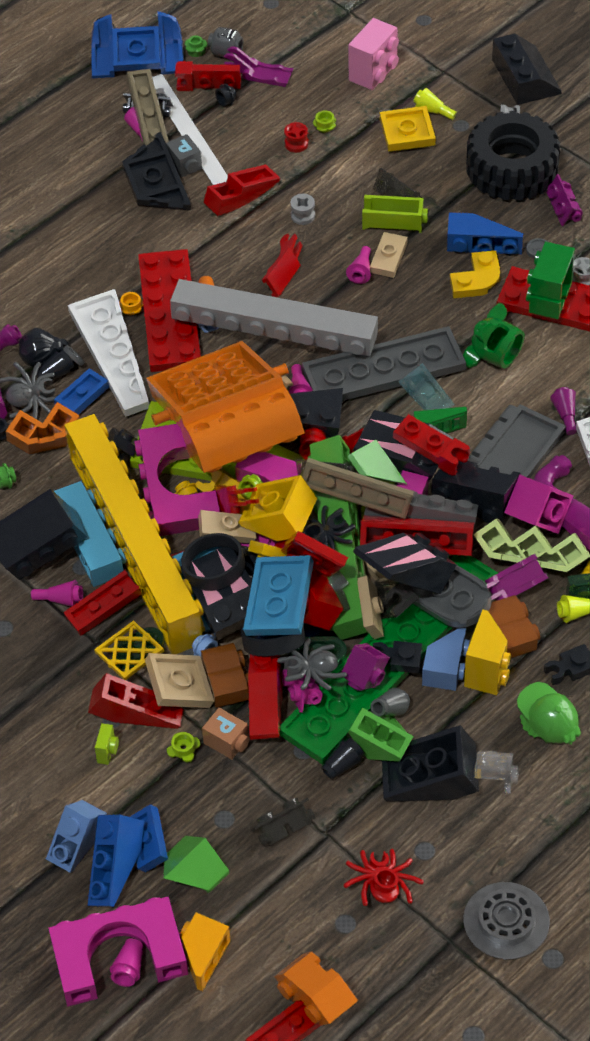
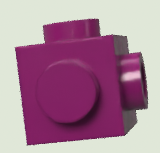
(365, 667)

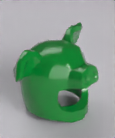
(494, 340)

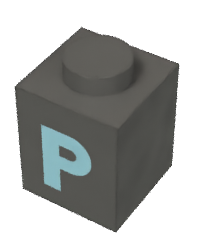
(185, 155)

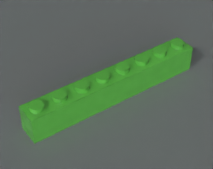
(349, 622)

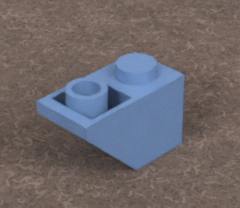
(444, 661)
(74, 835)

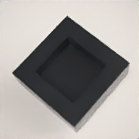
(123, 440)

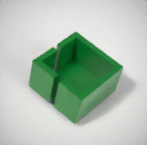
(550, 280)

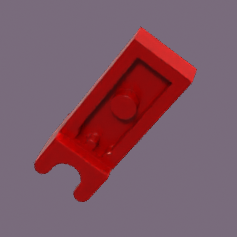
(206, 75)
(432, 444)

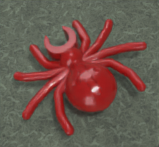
(382, 877)

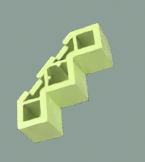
(500, 545)

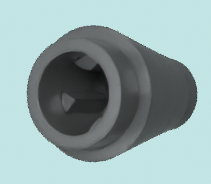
(391, 703)

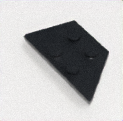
(155, 177)

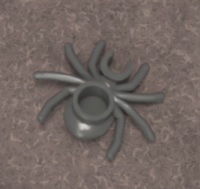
(29, 391)
(315, 665)

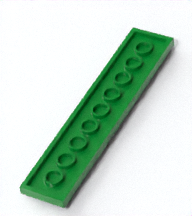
(328, 722)

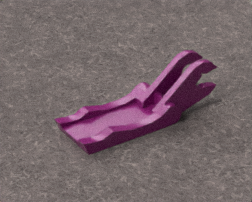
(258, 71)
(516, 578)

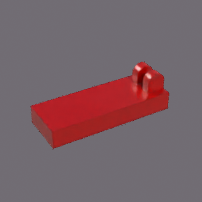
(102, 603)
(287, 1026)

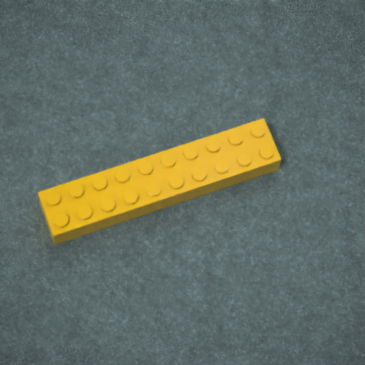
(137, 535)

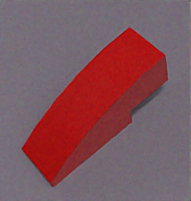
(240, 189)

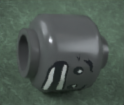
(223, 39)

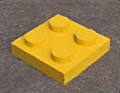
(407, 128)

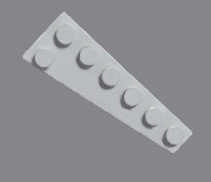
(107, 338)

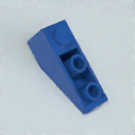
(477, 234)
(114, 855)

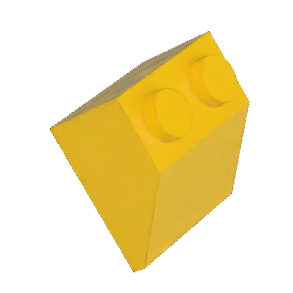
(281, 508)
(487, 657)

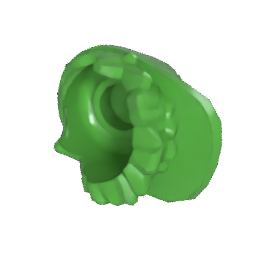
(548, 714)

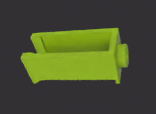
(393, 212)

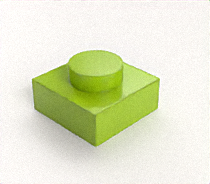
(106, 744)

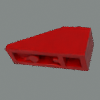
(264, 696)
(131, 704)

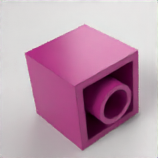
(538, 504)

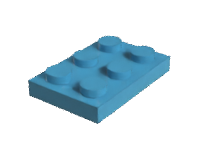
(278, 595)

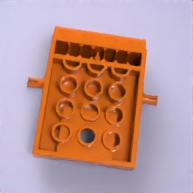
(227, 405)

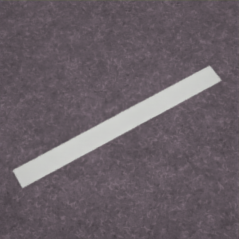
(186, 126)

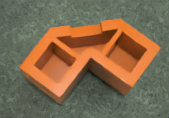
(36, 436)
(321, 991)

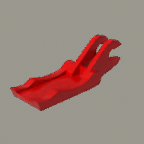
(285, 266)
(228, 498)

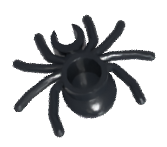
(329, 529)

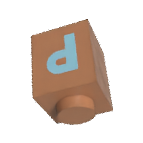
(225, 733)

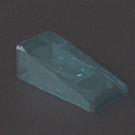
(425, 389)

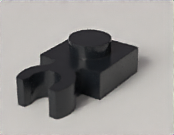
(403, 655)
(572, 663)

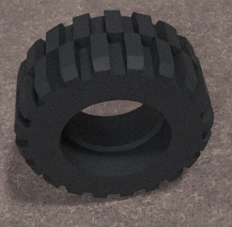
(512, 177)

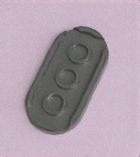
(459, 602)

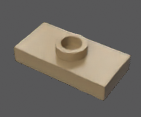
(388, 254)
(225, 523)
(371, 607)

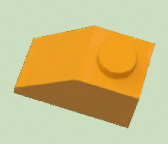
(203, 946)

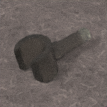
(338, 582)

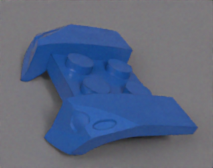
(135, 47)

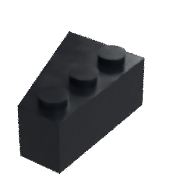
(319, 410)
(480, 486)

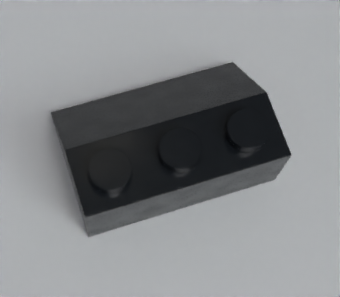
(523, 69)
(38, 534)

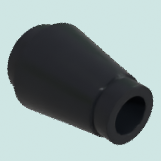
(58, 363)
(342, 758)

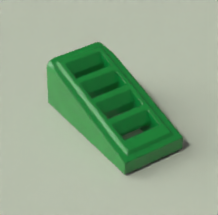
(444, 418)

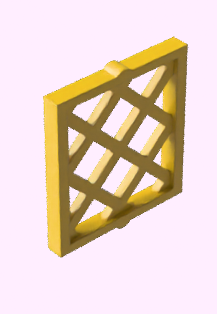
(119, 637)

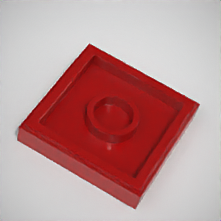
(325, 559)

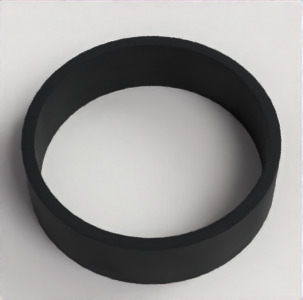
(209, 541)
(273, 646)

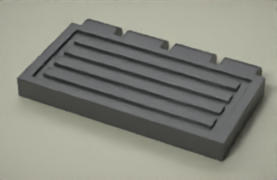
(518, 441)

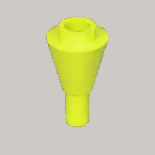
(433, 104)
(572, 607)

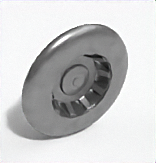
(506, 910)

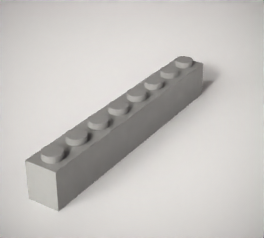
(274, 317)

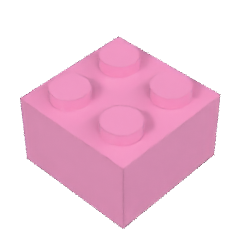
(373, 54)

